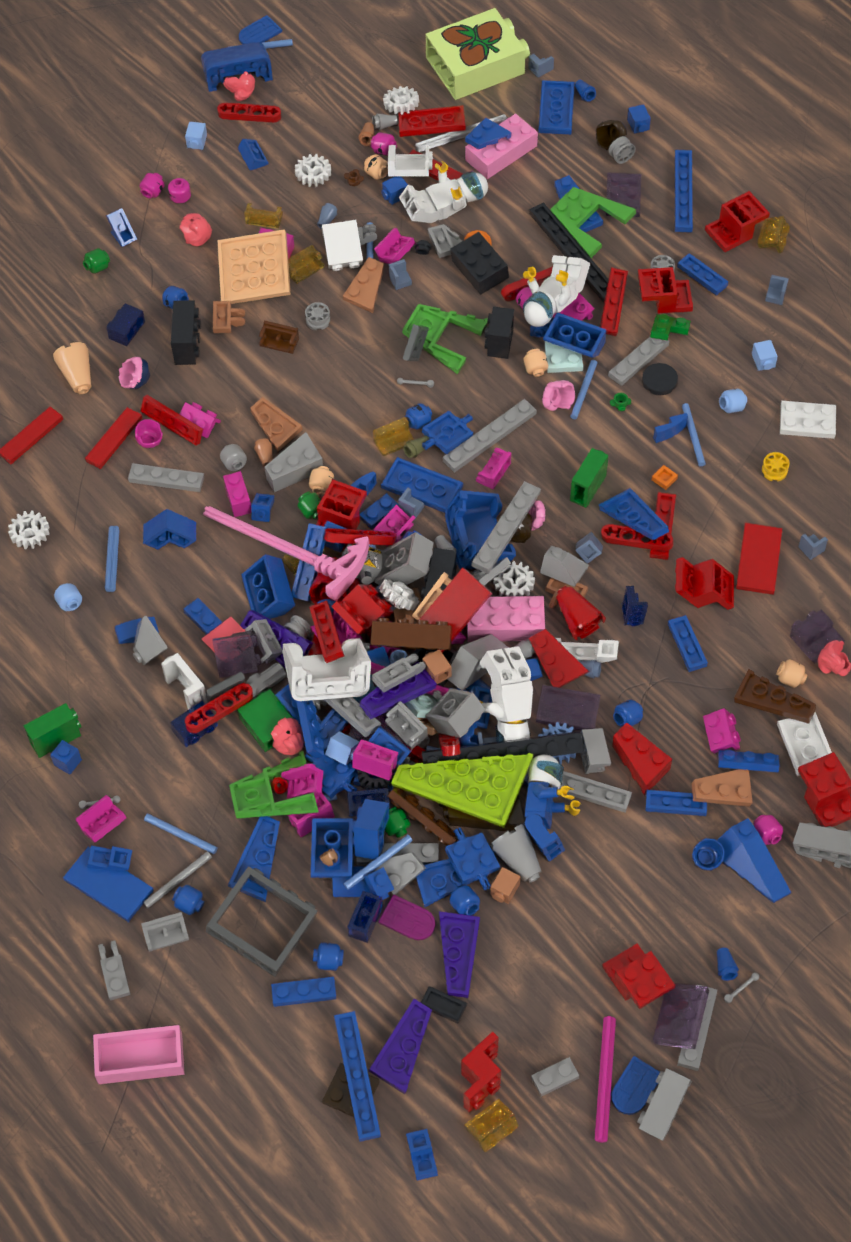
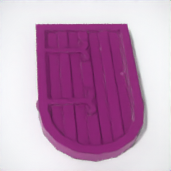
(408, 919)

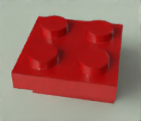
(737, 221)
(661, 286)
(341, 506)
(704, 583)
(362, 608)
(827, 790)
(638, 976)
(481, 1072)

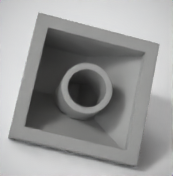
(563, 566)
(147, 642)

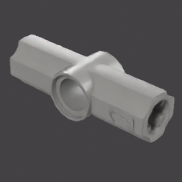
(265, 680)

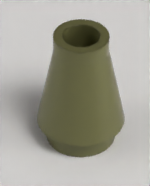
(414, 447)

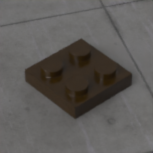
(338, 1092)

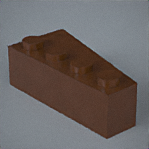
(411, 635)

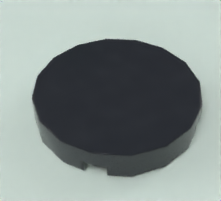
(660, 379)

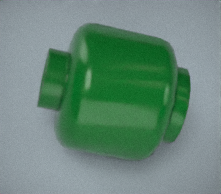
(96, 261)
(308, 504)
(397, 823)

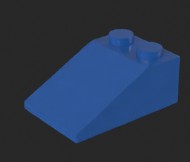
(334, 834)

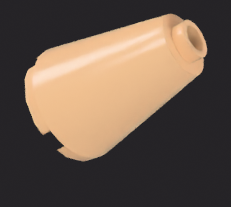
(75, 366)

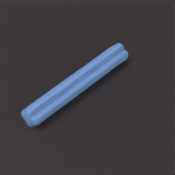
(112, 557)

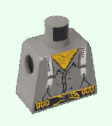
(371, 566)

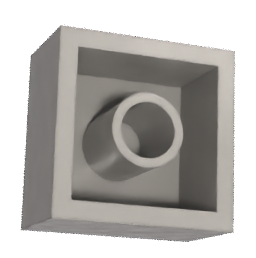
(455, 713)

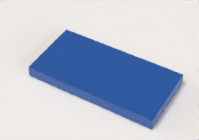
(556, 107)
(425, 485)
(111, 888)

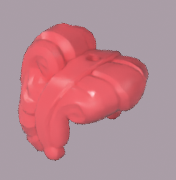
(240, 87)
(195, 229)
(833, 659)
(288, 743)

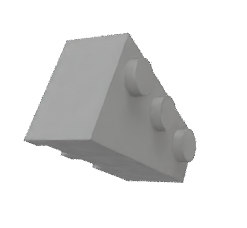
(293, 464)
(466, 664)
(823, 843)
(664, 1103)

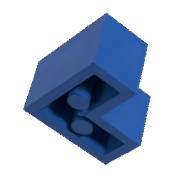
(169, 528)
(370, 829)

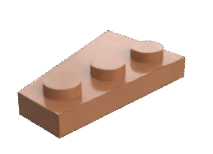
(365, 285)
(275, 423)
(724, 788)

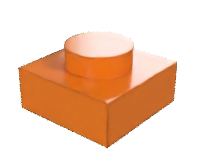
(664, 477)

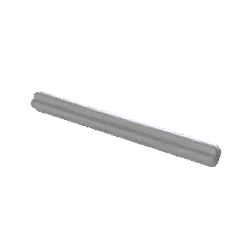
(452, 136)

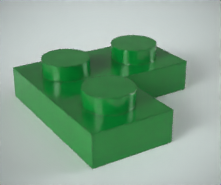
(664, 325)

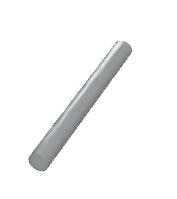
(177, 879)

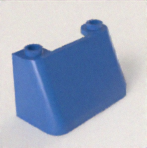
(235, 61)
(470, 521)

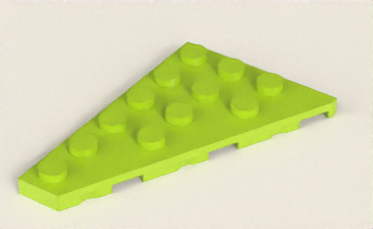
(474, 786)

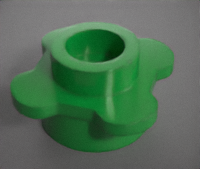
(620, 397)

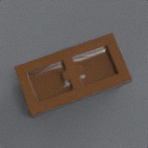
(279, 337)

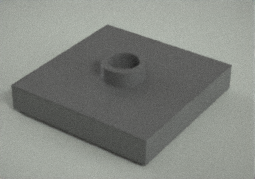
(415, 342)
(224, 686)

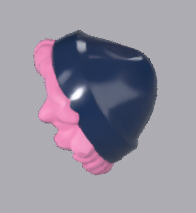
(134, 373)

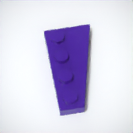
(281, 633)
(380, 703)
(459, 945)
(400, 1052)

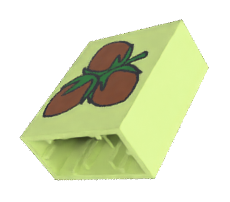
(476, 53)

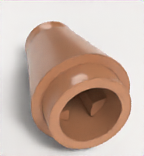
(366, 134)
(264, 451)

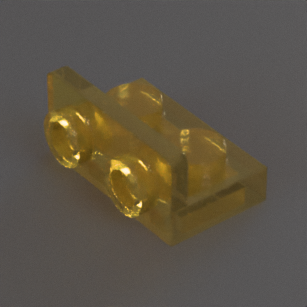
(774, 233)
(492, 1125)

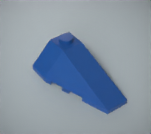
(751, 860)

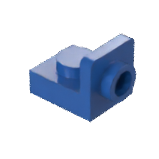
(261, 507)

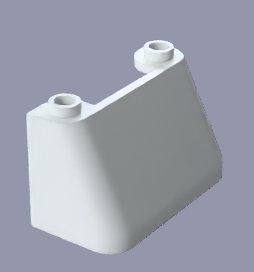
(316, 680)

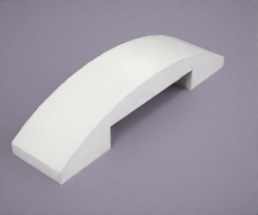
(603, 652)

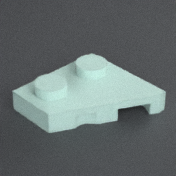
(562, 359)

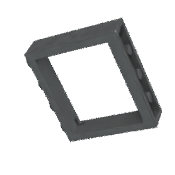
(244, 948)

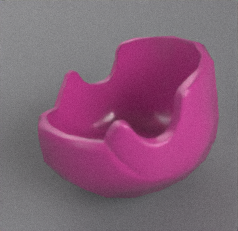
(148, 433)

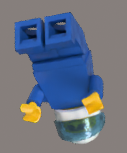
(544, 780)

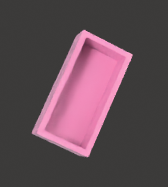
(498, 156)
(508, 618)
(138, 1054)

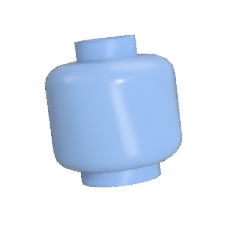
(733, 400)
(68, 597)

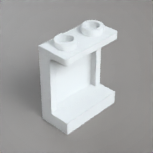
(409, 163)
(342, 245)
(176, 668)

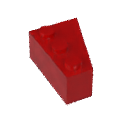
(641, 756)

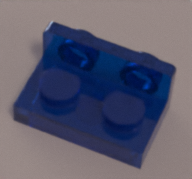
(633, 610)

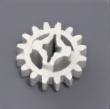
(401, 100)
(313, 170)
(28, 529)
(523, 581)
(399, 594)

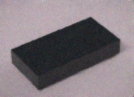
(444, 1004)

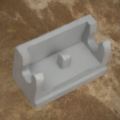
(266, 640)
(406, 725)
(595, 751)
(165, 931)

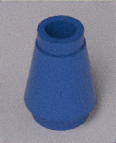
(585, 90)
(726, 965)

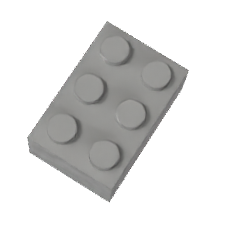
(406, 560)

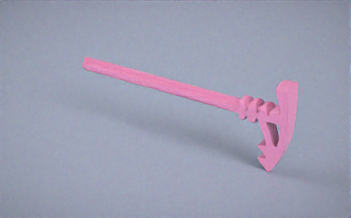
(342, 570)

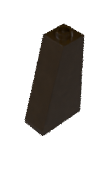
(461, 819)

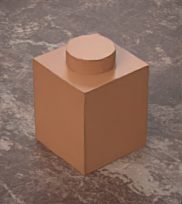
(437, 666)
(505, 886)

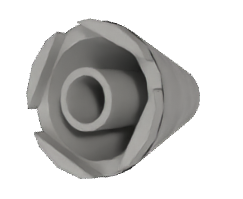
(518, 853)

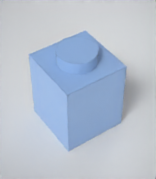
(196, 135)
(764, 355)
(341, 748)

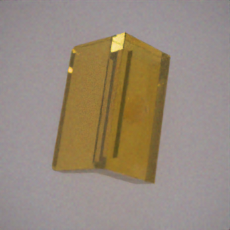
(392, 436)

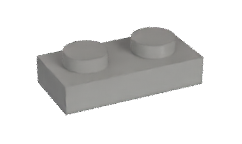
(555, 1076)

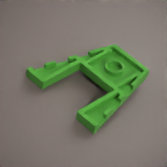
(578, 206)
(437, 322)
(255, 798)

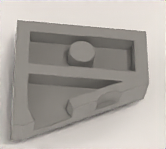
(443, 239)
(402, 870)

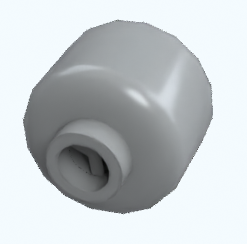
(233, 457)

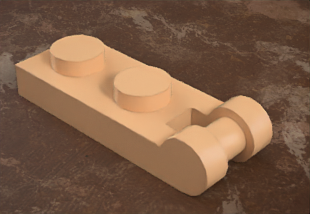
(431, 596)

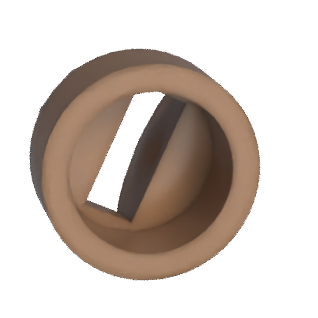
(329, 857)

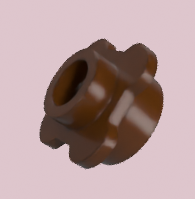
(353, 177)

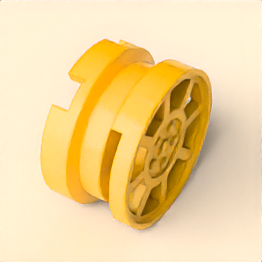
(775, 467)

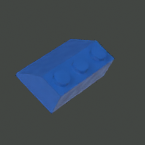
(576, 335)
(268, 587)

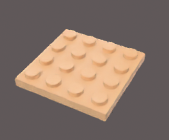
(254, 267)

